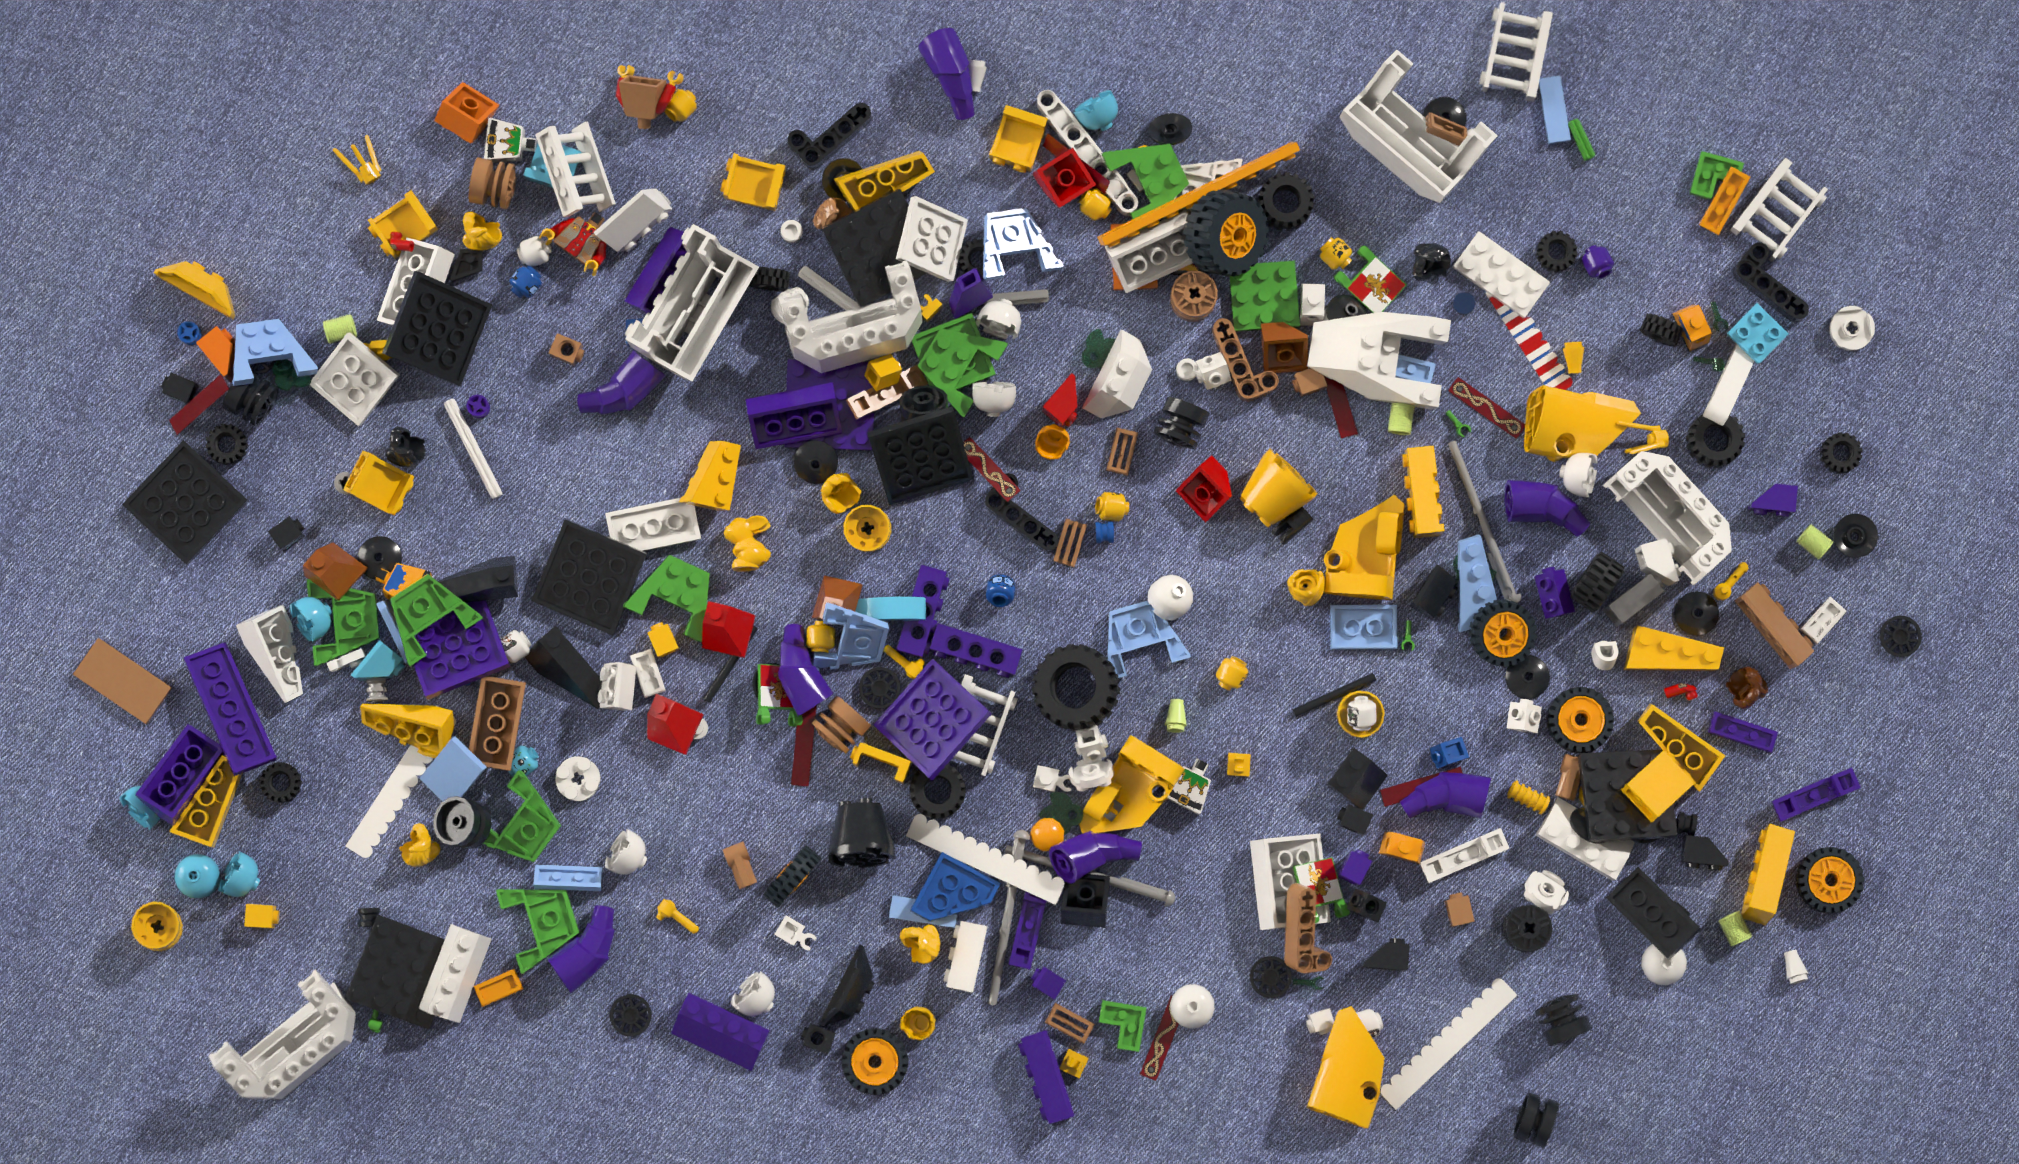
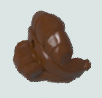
(1747, 687)

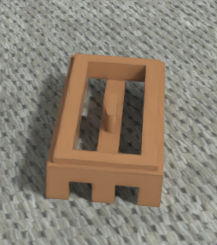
(1445, 129)
(1126, 433)
(1064, 561)
(1086, 1032)

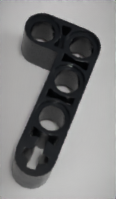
(831, 133)
(1773, 285)
(1024, 518)

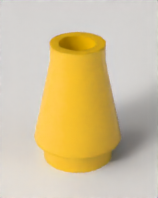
(1574, 356)

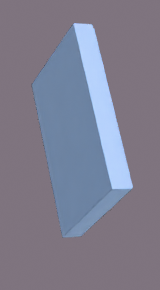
(1363, 627)
(453, 771)

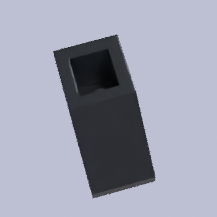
(1701, 851)

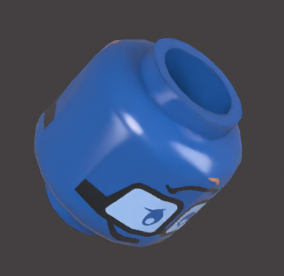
(525, 282)
(1000, 590)

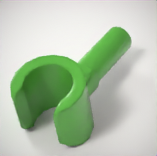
(1458, 424)
(1408, 636)
(375, 1024)

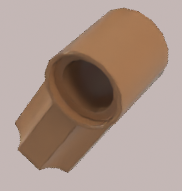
(1569, 778)
(738, 861)

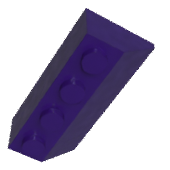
(657, 271)
(793, 415)
(180, 774)
(720, 1031)
(1047, 1077)

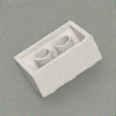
(634, 220)
(965, 956)

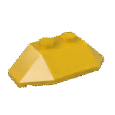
(199, 284)

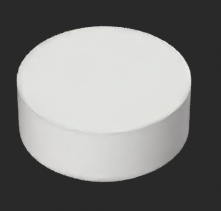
(791, 231)
(1186, 369)

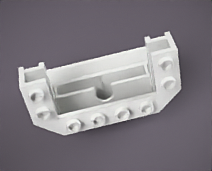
(1399, 138)
(689, 307)
(855, 333)
(1674, 510)
(293, 1048)

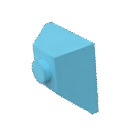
(379, 663)

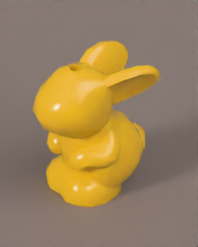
(748, 550)

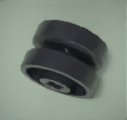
(922, 401)
(462, 822)
(1535, 1121)

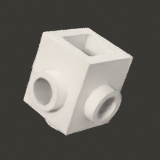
(1212, 371)
(1524, 716)
(1091, 744)

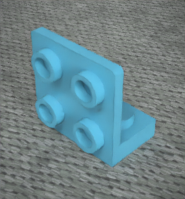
(538, 171)
(1757, 333)

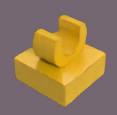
(931, 309)
(1238, 764)
(1073, 1063)

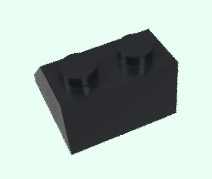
(1434, 593)
(1357, 779)
(1086, 901)
(1389, 956)

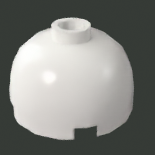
(1000, 319)
(994, 397)
(1579, 474)
(1170, 597)
(627, 853)
(1660, 969)
(755, 995)
(1192, 1006)

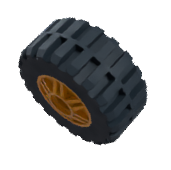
(1226, 233)

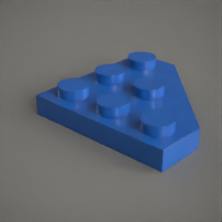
(953, 890)

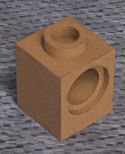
(559, 343)
(1308, 382)
(1459, 909)

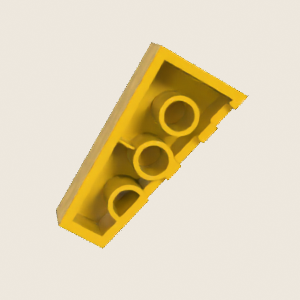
(881, 179)
(1423, 492)
(1668, 652)
(1687, 748)
(209, 807)

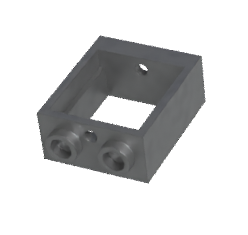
(1634, 599)

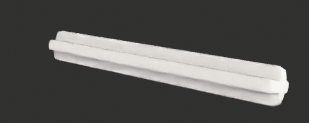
(827, 289)
(473, 448)

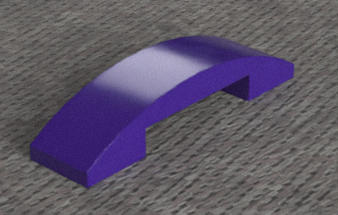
(1815, 794)
(1027, 931)

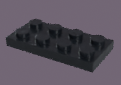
(1653, 913)

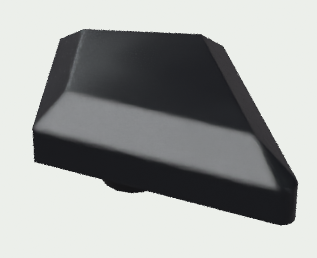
(467, 264)

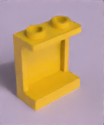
(1018, 139)
(753, 182)
(404, 217)
(379, 483)
(902, 764)
(1658, 786)

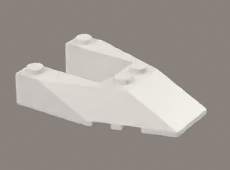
(1365, 352)

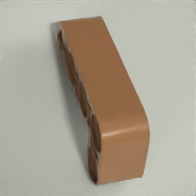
(1240, 359)
(1300, 932)

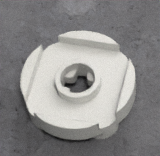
(1859, 318)
(584, 767)
(1091, 774)
(1535, 892)

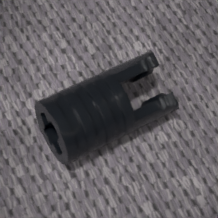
(1296, 521)

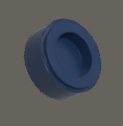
(1463, 303)

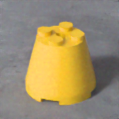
(1275, 489)

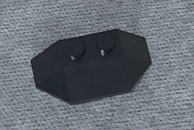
(851, 989)

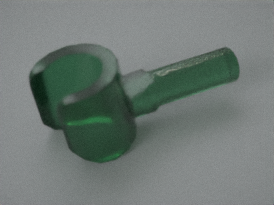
(1717, 316)
(1717, 363)
(1309, 982)

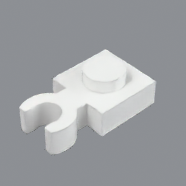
(352, 659)
(1048, 779)
(792, 931)

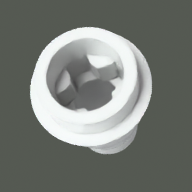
(977, 71)
(1795, 968)

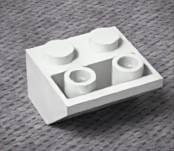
(1657, 560)
(617, 686)

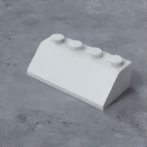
(1150, 253)
(424, 258)
(1604, 858)
(455, 973)

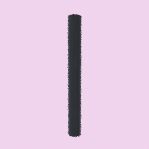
(724, 673)
(1334, 694)

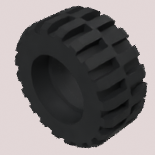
(1050, 673)

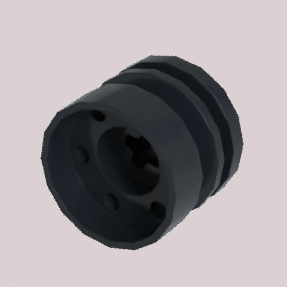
(254, 399)
(1180, 425)
(1514, 925)
(1563, 1019)

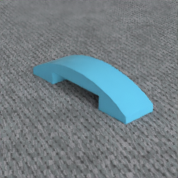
(893, 608)

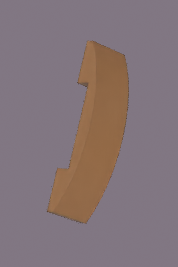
(871, 400)

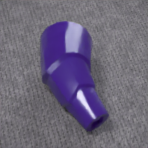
(950, 65)
(626, 387)
(1541, 503)
(796, 673)
(1449, 791)
(1089, 851)
(587, 953)

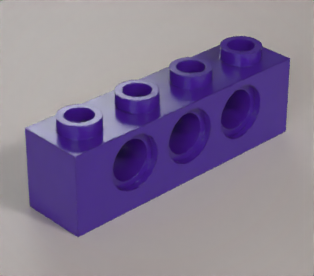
(944, 634)
(919, 647)

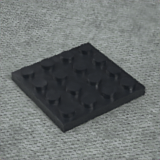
(869, 242)
(437, 328)
(920, 455)
(185, 502)
(589, 577)
(1607, 809)
(395, 970)

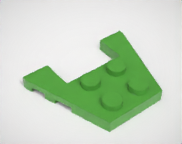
(1156, 170)
(950, 357)
(678, 585)
(423, 605)
(354, 622)
(530, 826)
(549, 917)

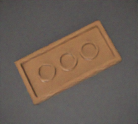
(122, 681)

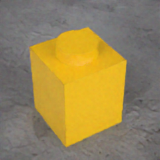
(883, 372)
(662, 639)
(261, 916)

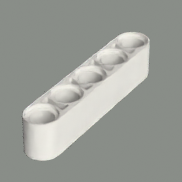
(1729, 386)

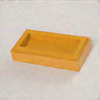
(498, 987)

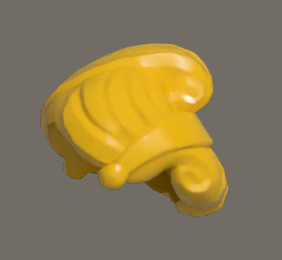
(480, 234)
(840, 493)
(1315, 586)
(421, 848)
(923, 943)

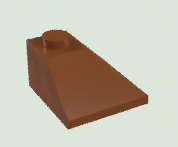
(1283, 348)
(333, 570)
(837, 592)

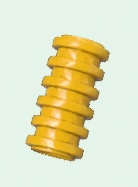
(1528, 797)

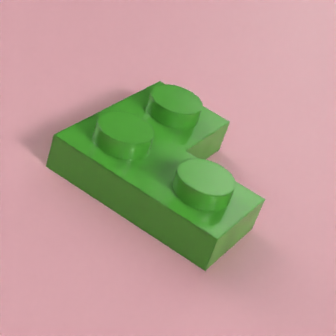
(1708, 171)
(1130, 1020)

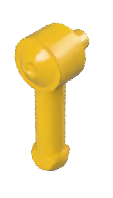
(1723, 590)
(912, 668)
(667, 909)

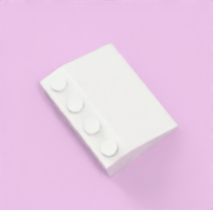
(1274, 874)

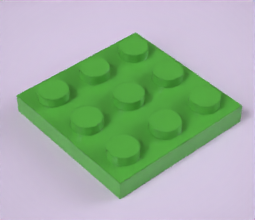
(1265, 296)
(980, 366)

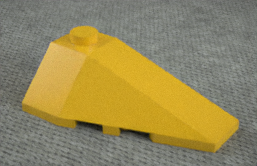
(419, 725)

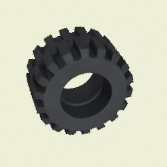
(1294, 185)
(1707, 456)
(1597, 582)
(942, 810)

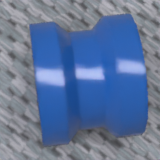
(186, 329)
(1104, 532)

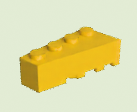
(1768, 874)

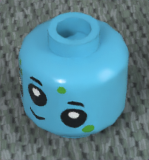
(524, 760)

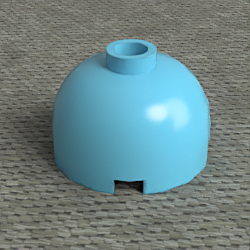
(1097, 112)
(312, 617)
(138, 810)
(206, 872)
(240, 876)

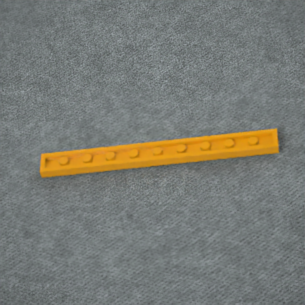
(1187, 200)

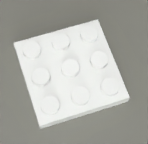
(932, 239)
(354, 379)

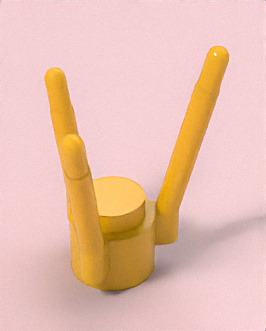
(369, 172)
(1657, 438)

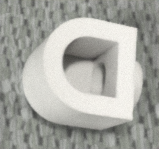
(1604, 654)
(1320, 1022)

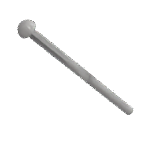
(1494, 556)
(1017, 853)
(1123, 883)

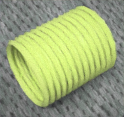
(337, 328)
(1401, 418)
(1814, 541)
(1735, 928)

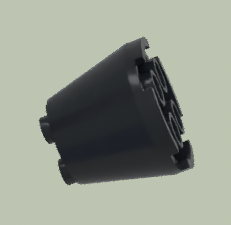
(860, 835)

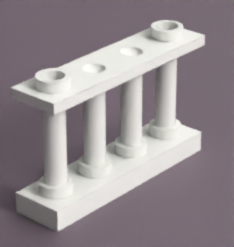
(1537, 45)
(560, 173)
(1757, 207)
(1009, 703)

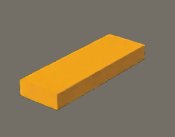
(1724, 200)

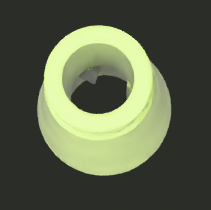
(1176, 716)

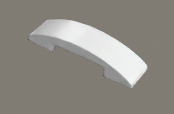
(1464, 855)

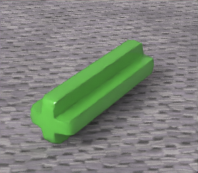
(1581, 139)

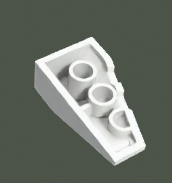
(270, 644)

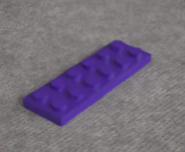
(230, 709)

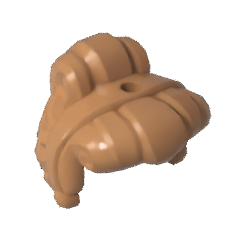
(830, 211)

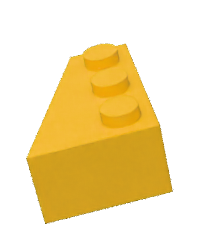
(714, 478)

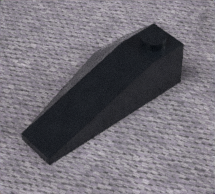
(485, 581)
(562, 664)

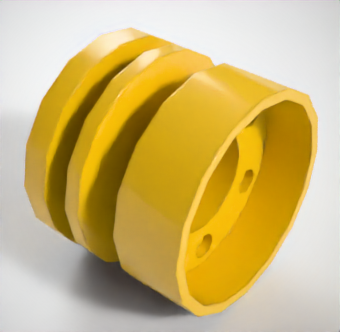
(856, 521)
(1342, 714)
(152, 914)

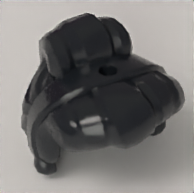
(1429, 260)
(405, 449)

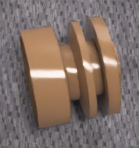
(496, 184)
(1197, 308)
(841, 724)

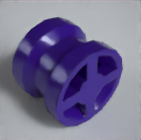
(474, 404)

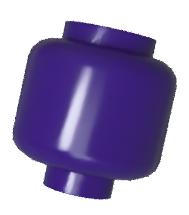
(1597, 262)

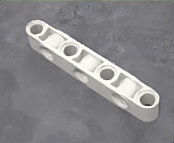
(1063, 123)

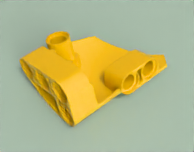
(1573, 422)
(1366, 553)
(1134, 778)
(1347, 1068)

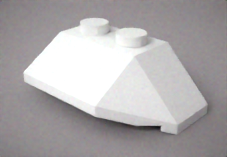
(1120, 378)

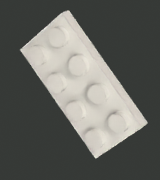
(1501, 274)
(655, 525)

